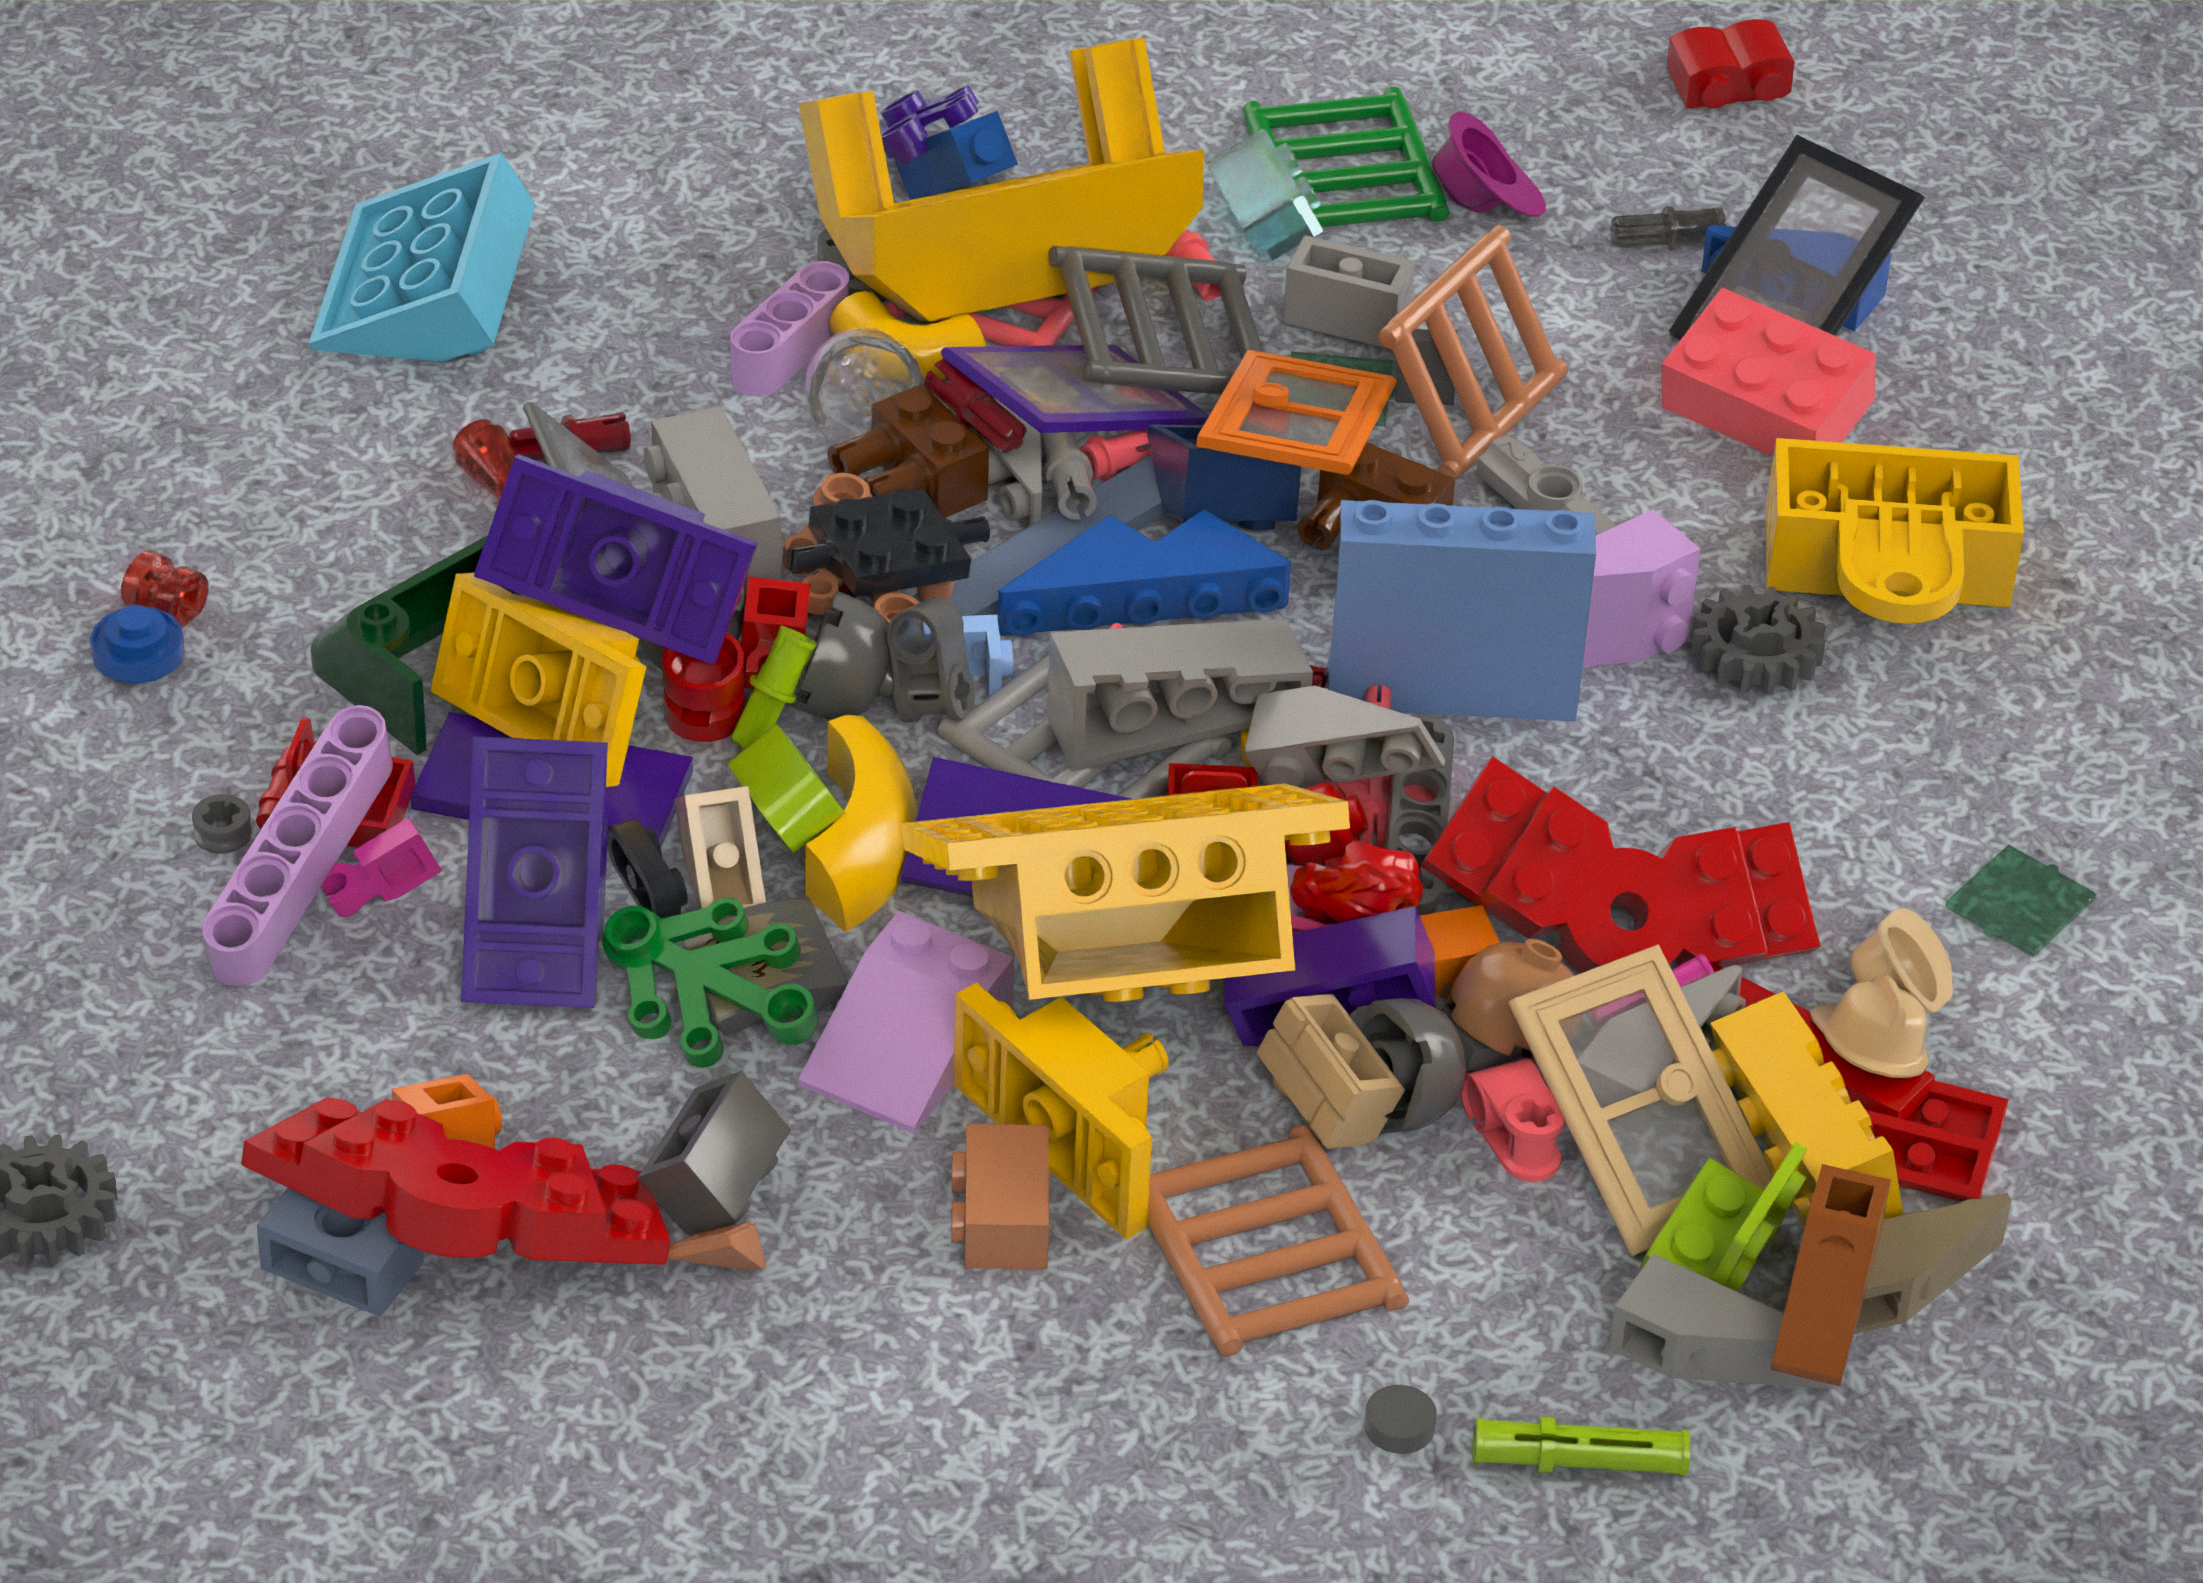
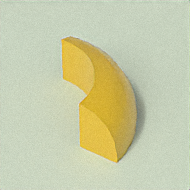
(862, 854)

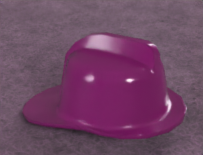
(1481, 172)

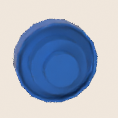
(137, 644)

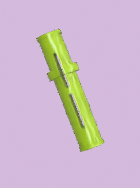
(1580, 1446)

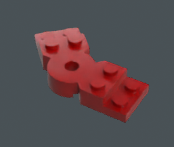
(1554, 868)
(459, 1193)

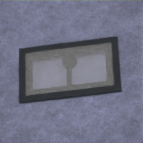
(1809, 239)

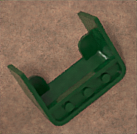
(364, 646)

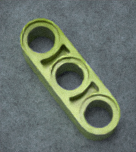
(785, 788)

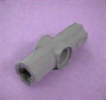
(1533, 484)

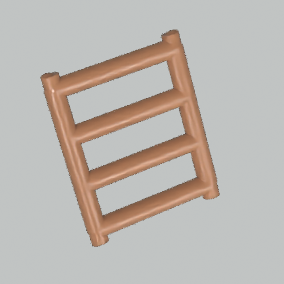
(1430, 307)
(1325, 1194)

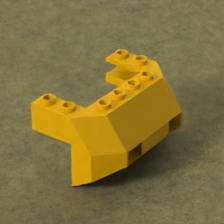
(994, 239)

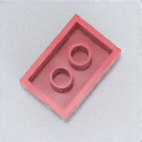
(1766, 376)

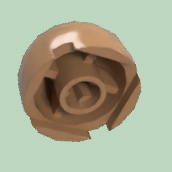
(1494, 979)

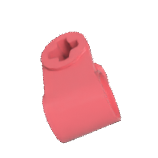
(1516, 1117)

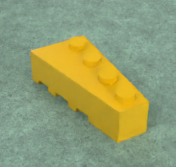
(1792, 1099)

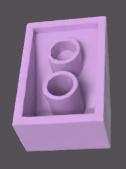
(1640, 591)
(895, 1022)

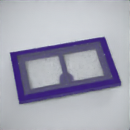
(1049, 390)

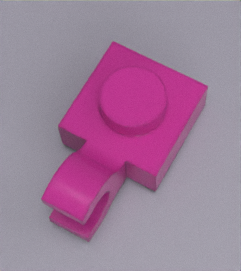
(386, 866)

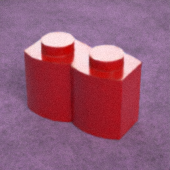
(1730, 64)

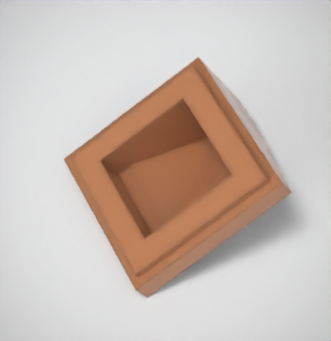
(728, 1246)

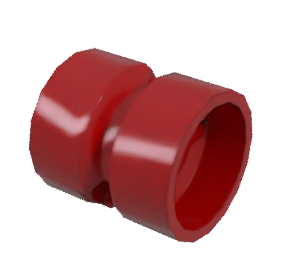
(701, 697)

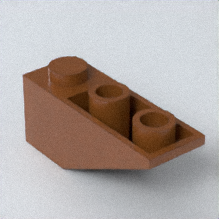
(1831, 1274)

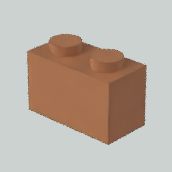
(1005, 1196)

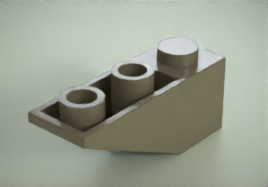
(1927, 1254)

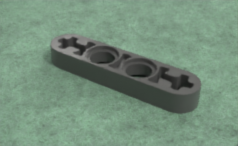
(1422, 818)

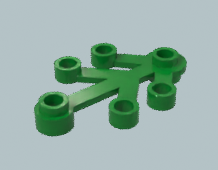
(706, 971)

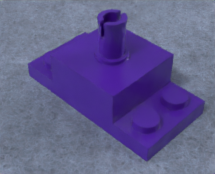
(616, 557)
(535, 872)

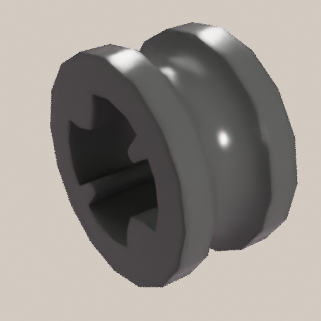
(221, 808)

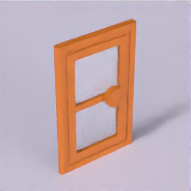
(1297, 412)

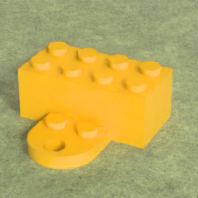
(1894, 526)

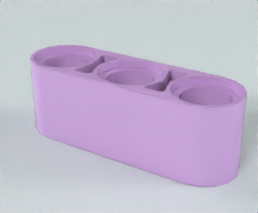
(786, 329)

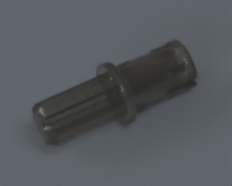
(1665, 228)

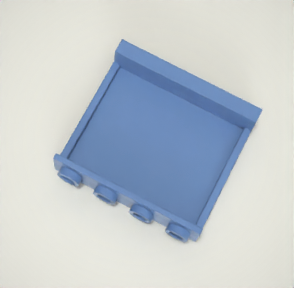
(1463, 608)

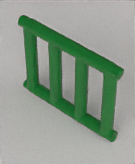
(1402, 136)

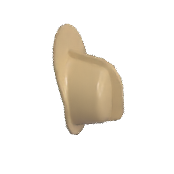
(1910, 955)
(1877, 1028)

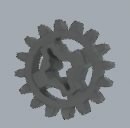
(1758, 639)
(44, 1200)

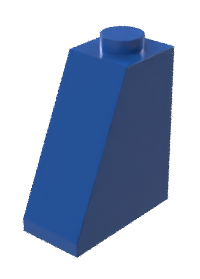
(959, 157)

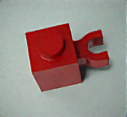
(767, 608)

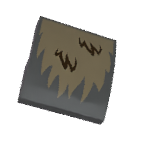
(815, 968)

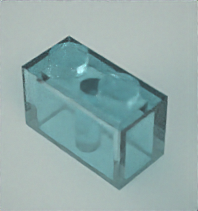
(1265, 196)

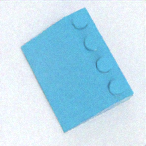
(428, 266)

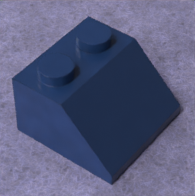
(1221, 482)

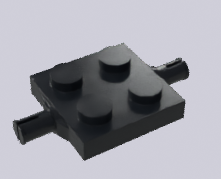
(888, 543)

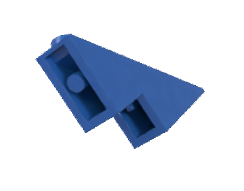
(1128, 578)

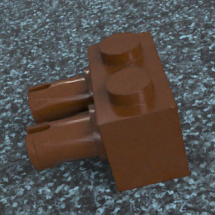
(919, 449)
(1377, 477)

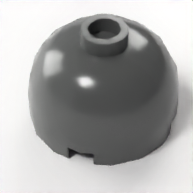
(848, 663)
(1421, 1053)

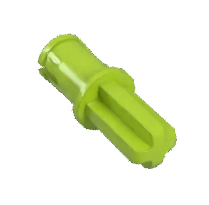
(774, 685)

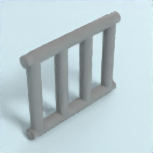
(1015, 759)

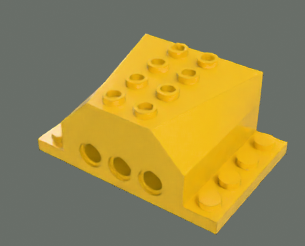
(1137, 886)

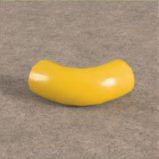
(923, 341)

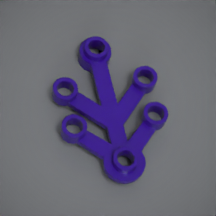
(910, 114)

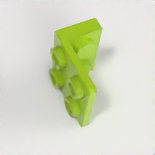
(1728, 1220)

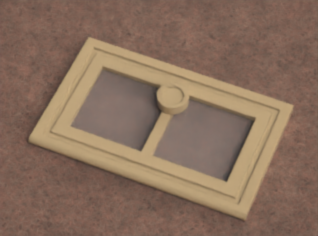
(1637, 1088)

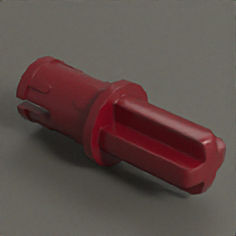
(976, 407)
(600, 433)

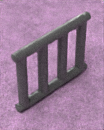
(1179, 274)

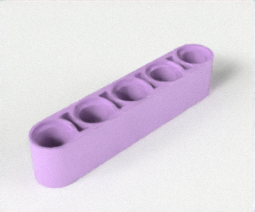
(296, 873)

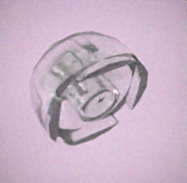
(854, 373)

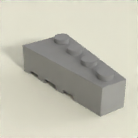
(1164, 685)

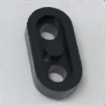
(640, 865)

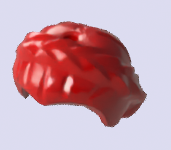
(1359, 885)

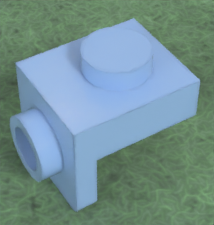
(984, 649)

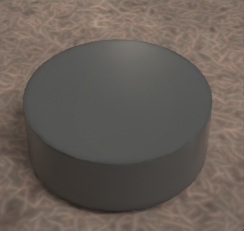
(1400, 1419)

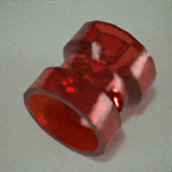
(158, 584)

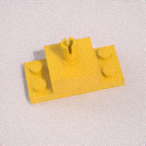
(538, 669)
(1077, 1081)

